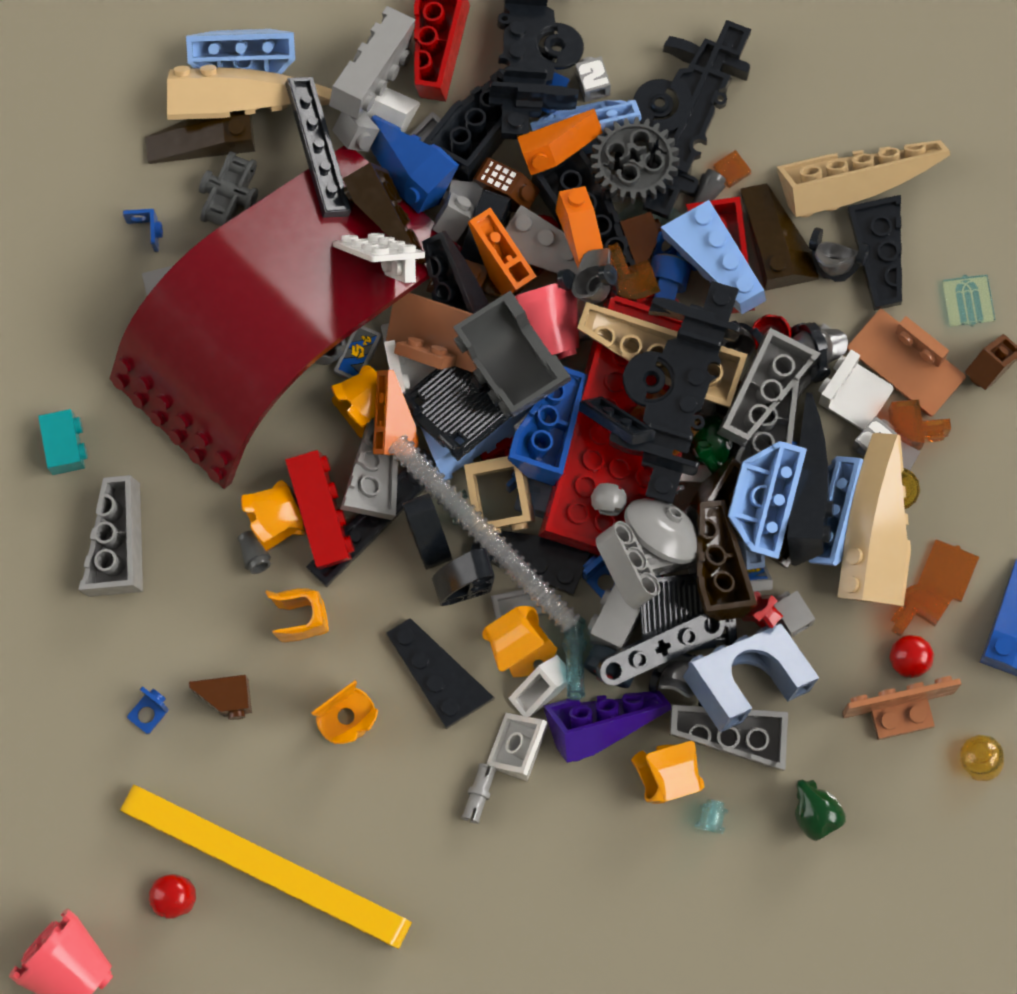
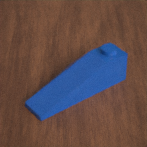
(416, 168)
(546, 432)
(1001, 645)

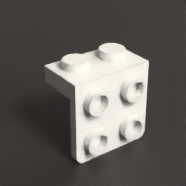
(854, 392)

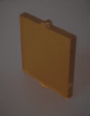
(949, 569)

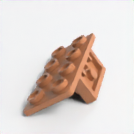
(426, 332)
(908, 360)
(902, 711)

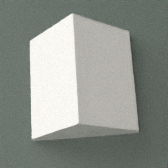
(394, 108)
(517, 745)

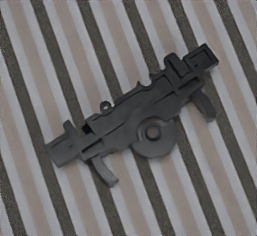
(529, 75)
(697, 92)
(687, 363)

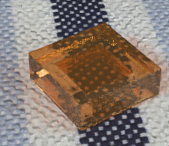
(732, 168)

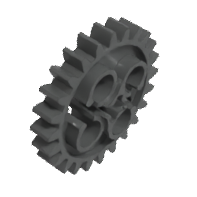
(622, 141)

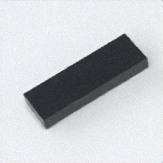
(617, 420)

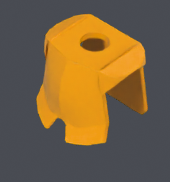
(357, 398)
(273, 515)
(295, 599)
(518, 641)
(347, 698)
(669, 772)

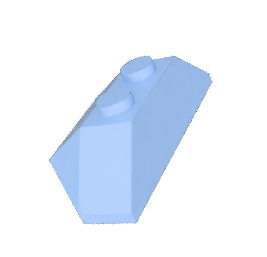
(244, 49)
(607, 112)
(843, 481)
(766, 496)

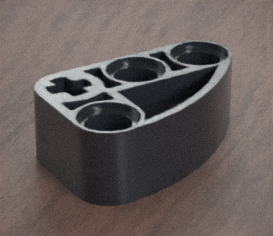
(501, 207)
(427, 531)
(464, 578)

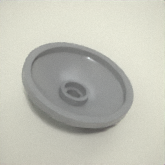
(663, 530)

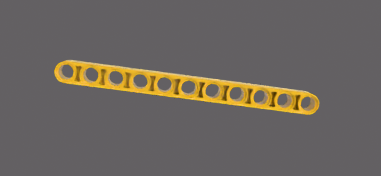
(266, 866)

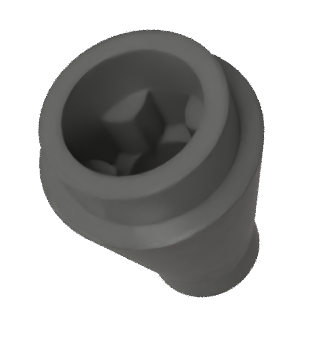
(709, 186)
(254, 555)

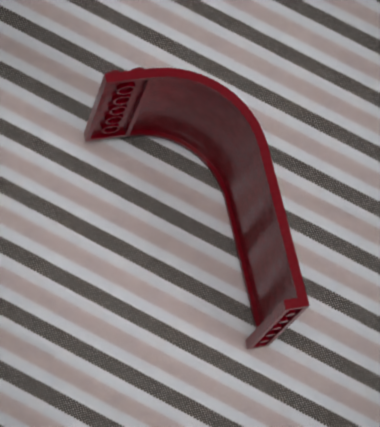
(251, 317)

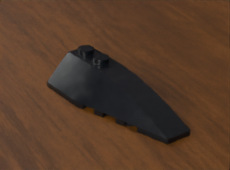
(471, 129)
(577, 173)
(451, 275)
(812, 501)

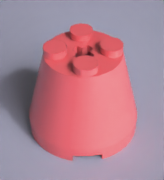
(553, 317)
(63, 960)

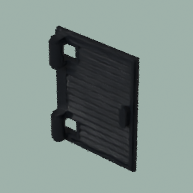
(454, 408)
(676, 602)

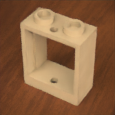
(498, 465)

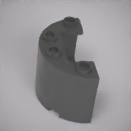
(509, 356)

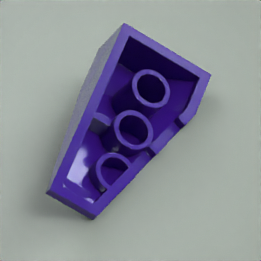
(592, 726)

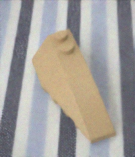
(218, 91)
(836, 182)
(633, 336)
(876, 534)

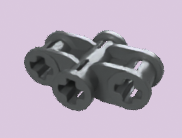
(228, 189)

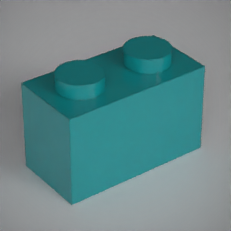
(62, 441)

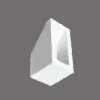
(540, 687)

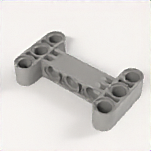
(635, 567)

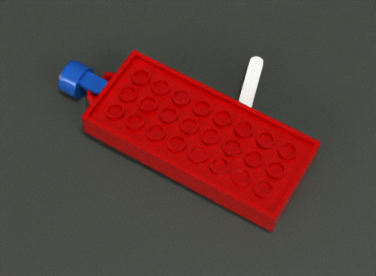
(590, 458)

